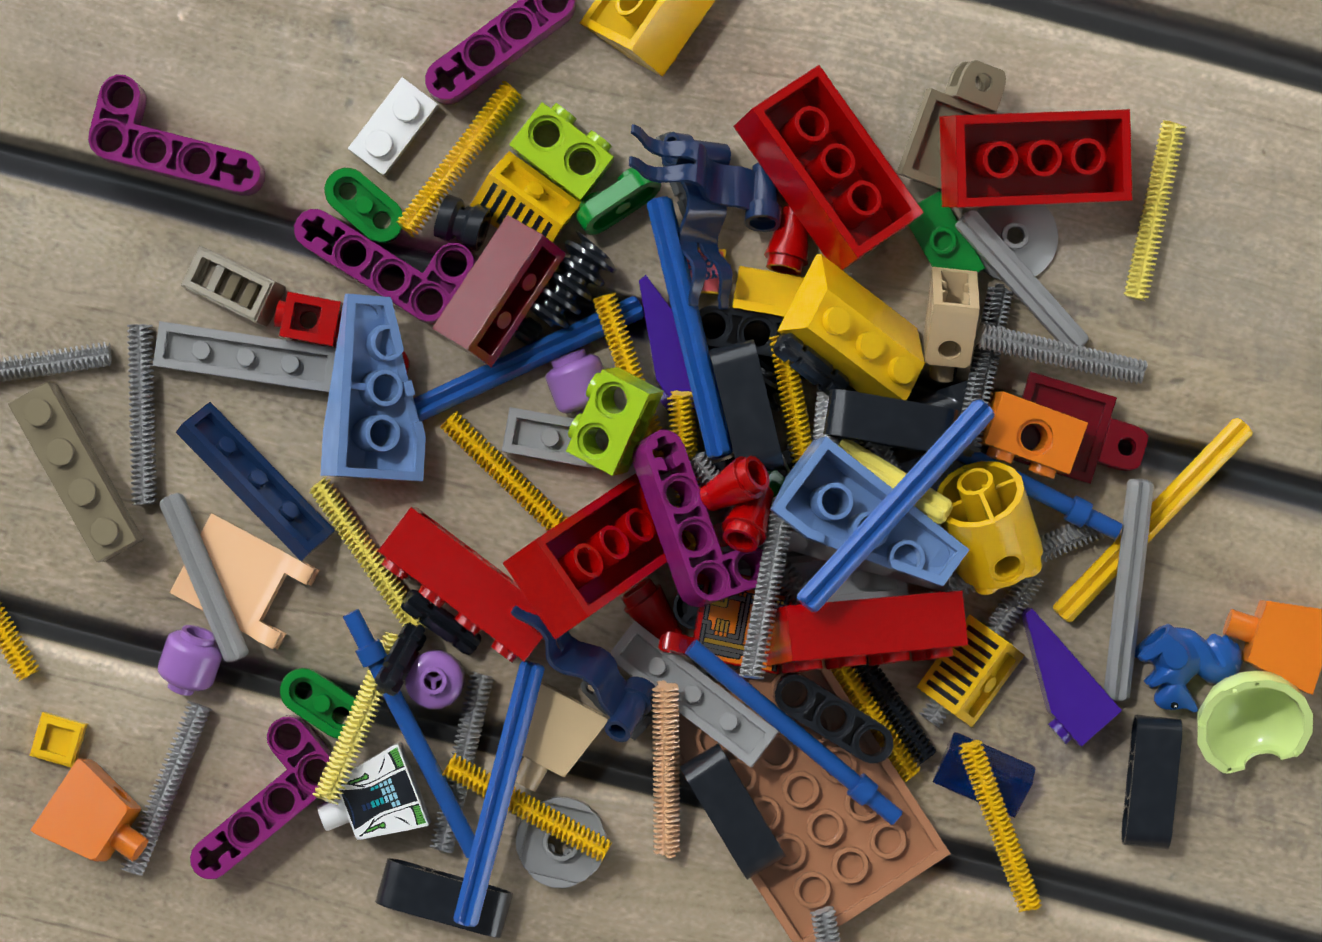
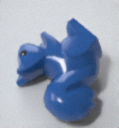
(1181, 655)

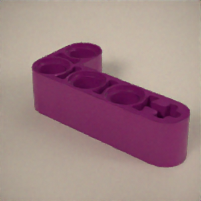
(506, 48)
(178, 148)
(379, 260)
(692, 517)
(261, 805)

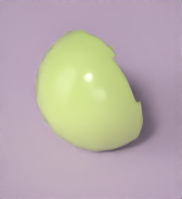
(1252, 717)

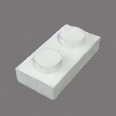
(393, 127)

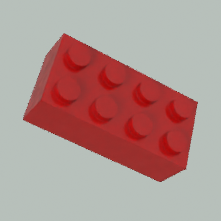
(1035, 158)
(828, 168)
(589, 558)
(462, 579)
(871, 628)

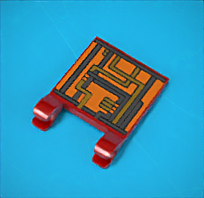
(722, 626)

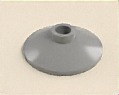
(1038, 231)

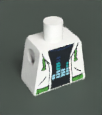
(378, 798)

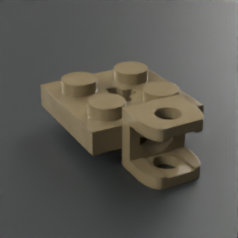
(922, 153)

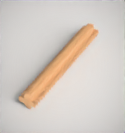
(667, 769)

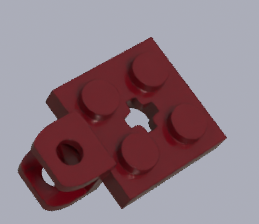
(1102, 432)

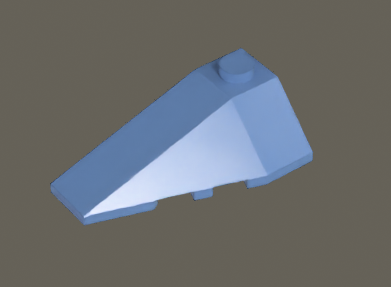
(370, 406)
(832, 496)

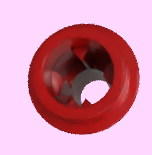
(788, 245)
(737, 483)
(748, 523)
(650, 608)

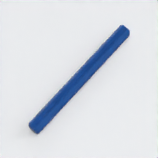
(689, 329)
(520, 361)
(895, 505)
(498, 793)

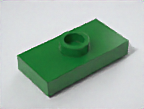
(940, 238)

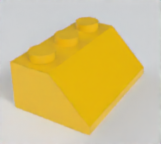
(646, 29)
(855, 332)

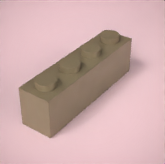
(76, 472)

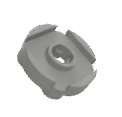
(539, 856)

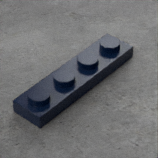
(255, 481)

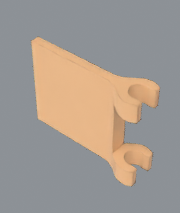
(249, 575)

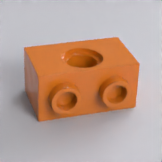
(1058, 432)

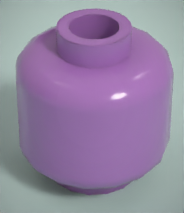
(570, 380)
(189, 660)
(449, 671)

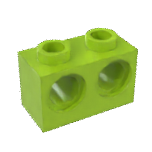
(555, 160)
(622, 427)

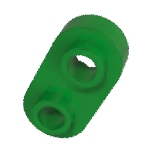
(364, 206)
(606, 208)
(322, 703)

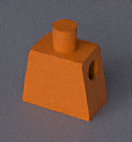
(1281, 641)
(91, 815)

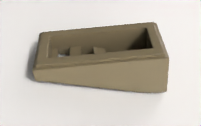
(265, 303)

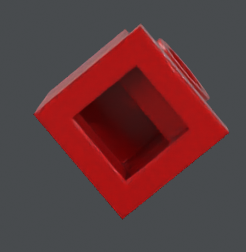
(289, 316)

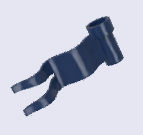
(717, 182)
(702, 226)
(619, 698)

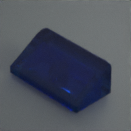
(1011, 774)

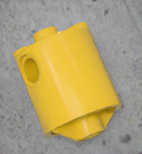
(995, 523)

